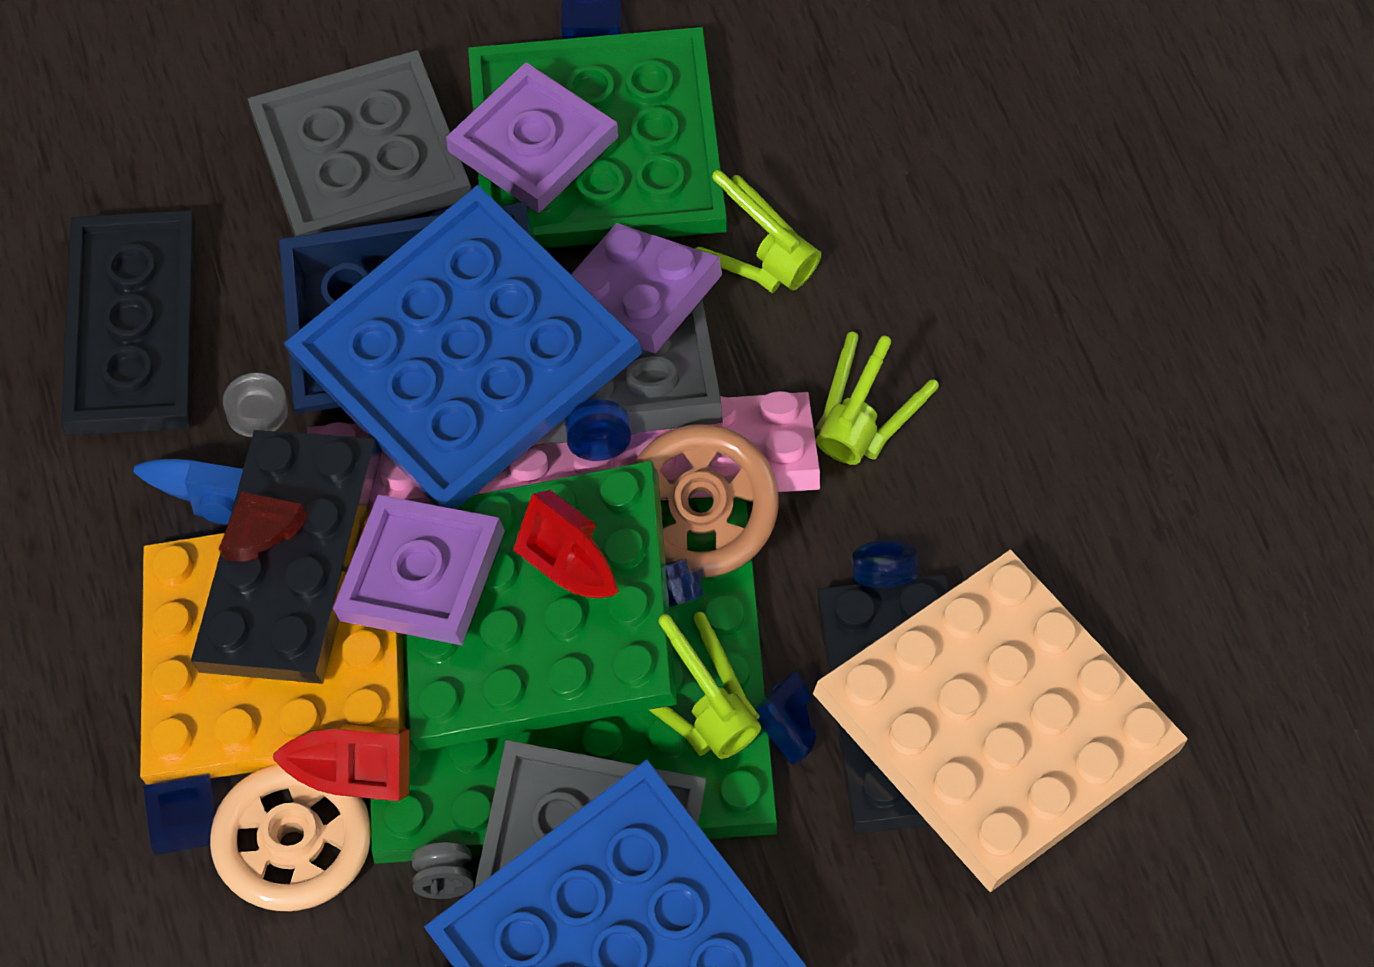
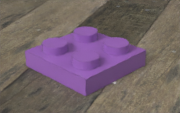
(532, 137)
(647, 281)
(419, 569)

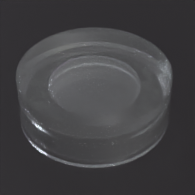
(255, 403)

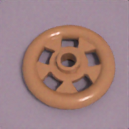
(753, 483)

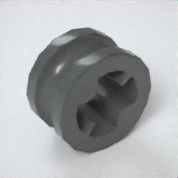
(442, 870)

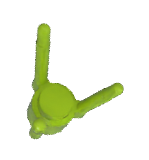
(784, 253)
(849, 428)
(723, 717)

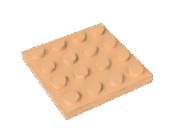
(999, 719)

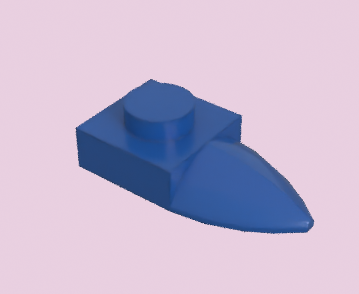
(206, 485)

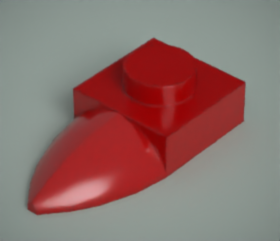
(561, 546)
(350, 761)

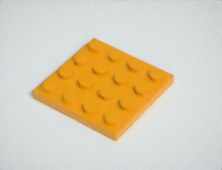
(236, 722)

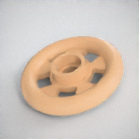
(309, 884)

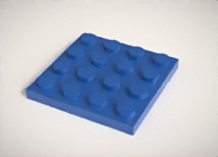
(463, 349)
(615, 888)

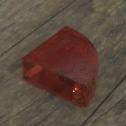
(258, 525)

